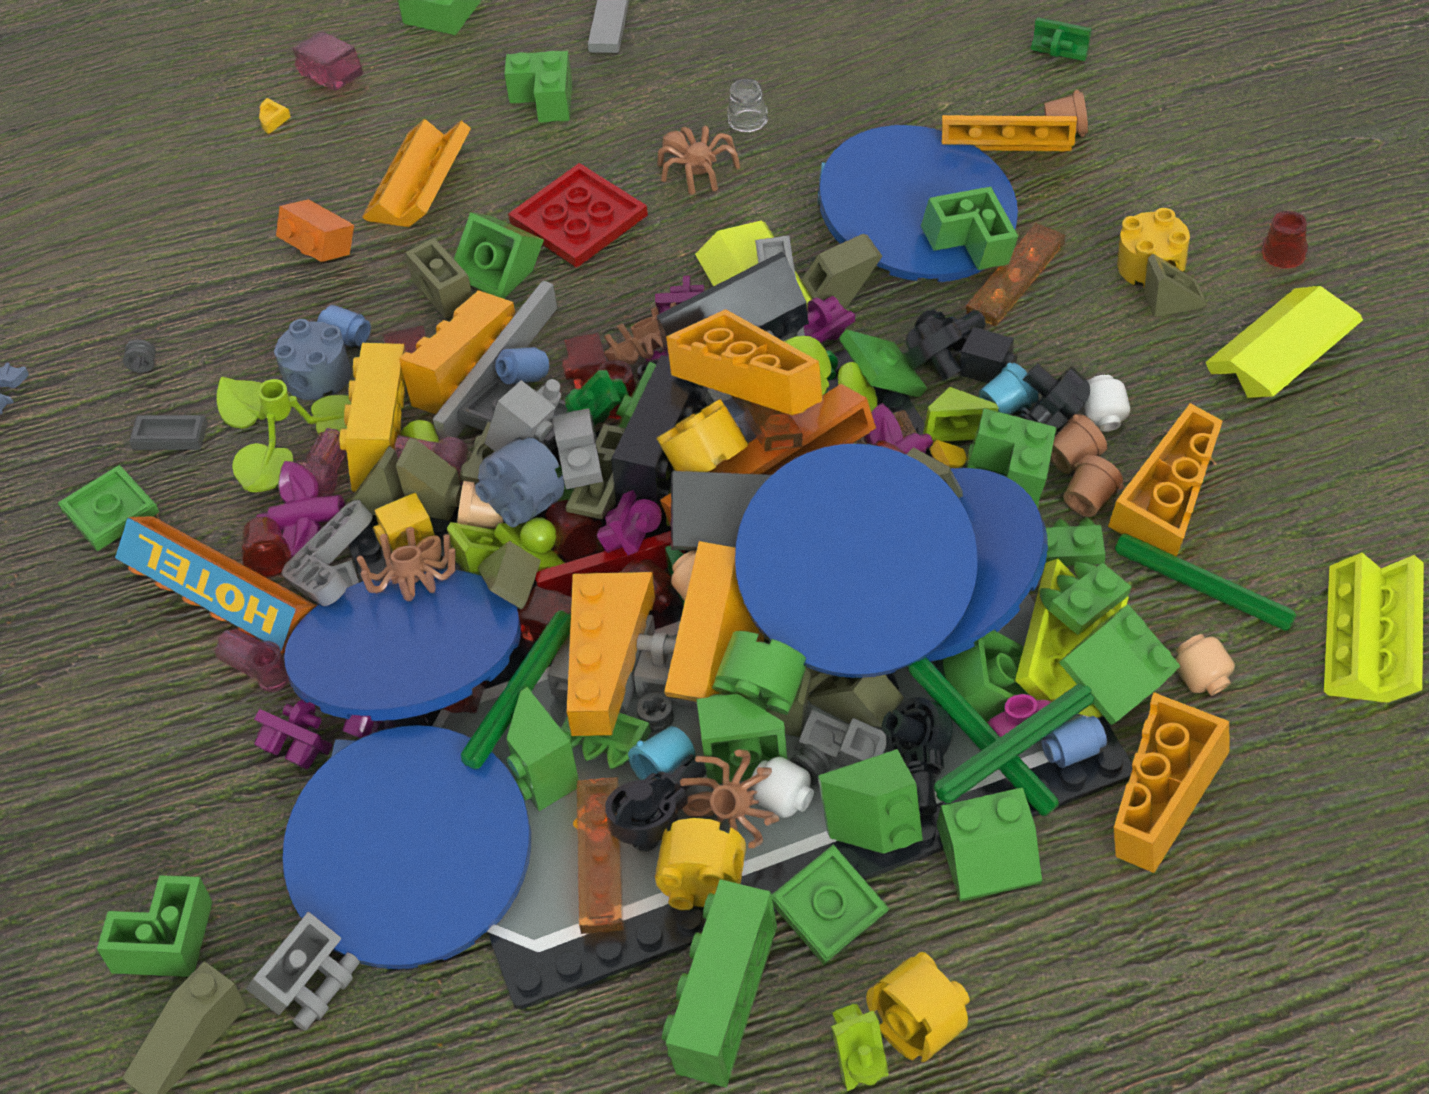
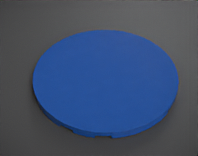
(882, 187)
(1009, 552)
(856, 559)
(401, 655)
(407, 847)

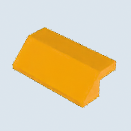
(1010, 132)
(415, 174)
(707, 623)

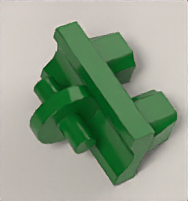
(1061, 39)
(599, 395)

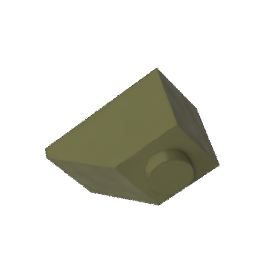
(430, 479)
(857, 698)

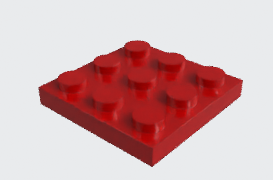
(578, 214)

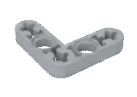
(310, 569)

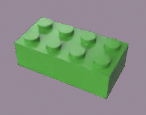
(720, 983)

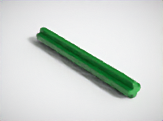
(1206, 582)
(526, 676)
(982, 734)
(1013, 743)

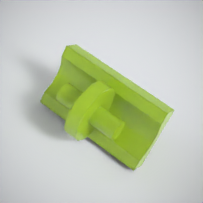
(858, 1046)

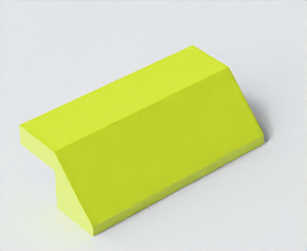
(735, 251)
(1285, 340)
(1374, 629)
(1049, 643)

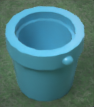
(1010, 390)
(660, 752)

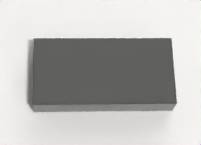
(168, 432)

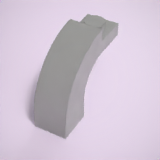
(577, 448)

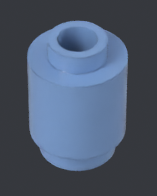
(352, 325)
(522, 364)
(1074, 741)

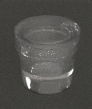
(746, 106)

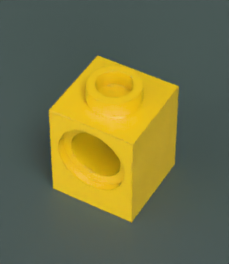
(398, 516)

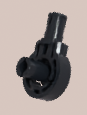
(935, 337)
(1059, 398)
(929, 742)
(641, 799)

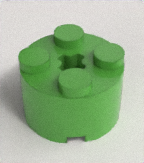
(760, 672)

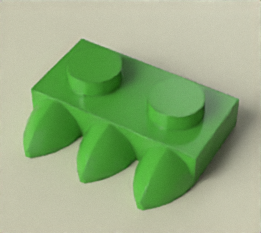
(1075, 543)
(1086, 597)
(616, 746)

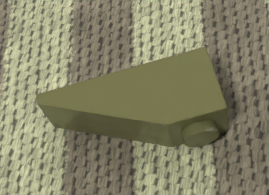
(598, 498)
(185, 1030)

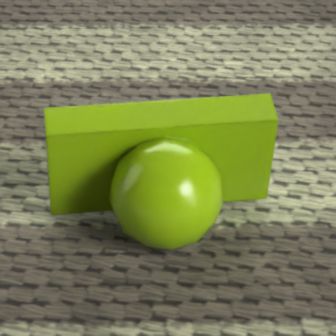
(535, 537)

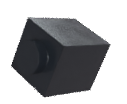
(986, 355)

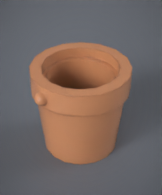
(1070, 106)
(1076, 440)
(1092, 485)

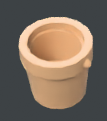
(474, 511)

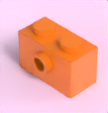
(314, 230)

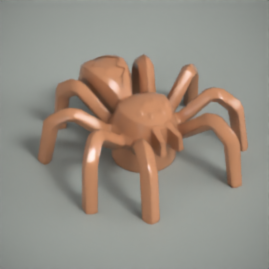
(696, 156)
(646, 336)
(408, 564)
(731, 799)

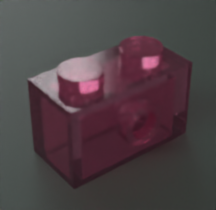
(327, 61)

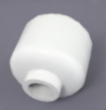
(1107, 403)
(784, 789)

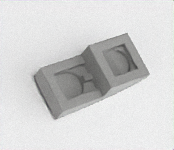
(842, 742)

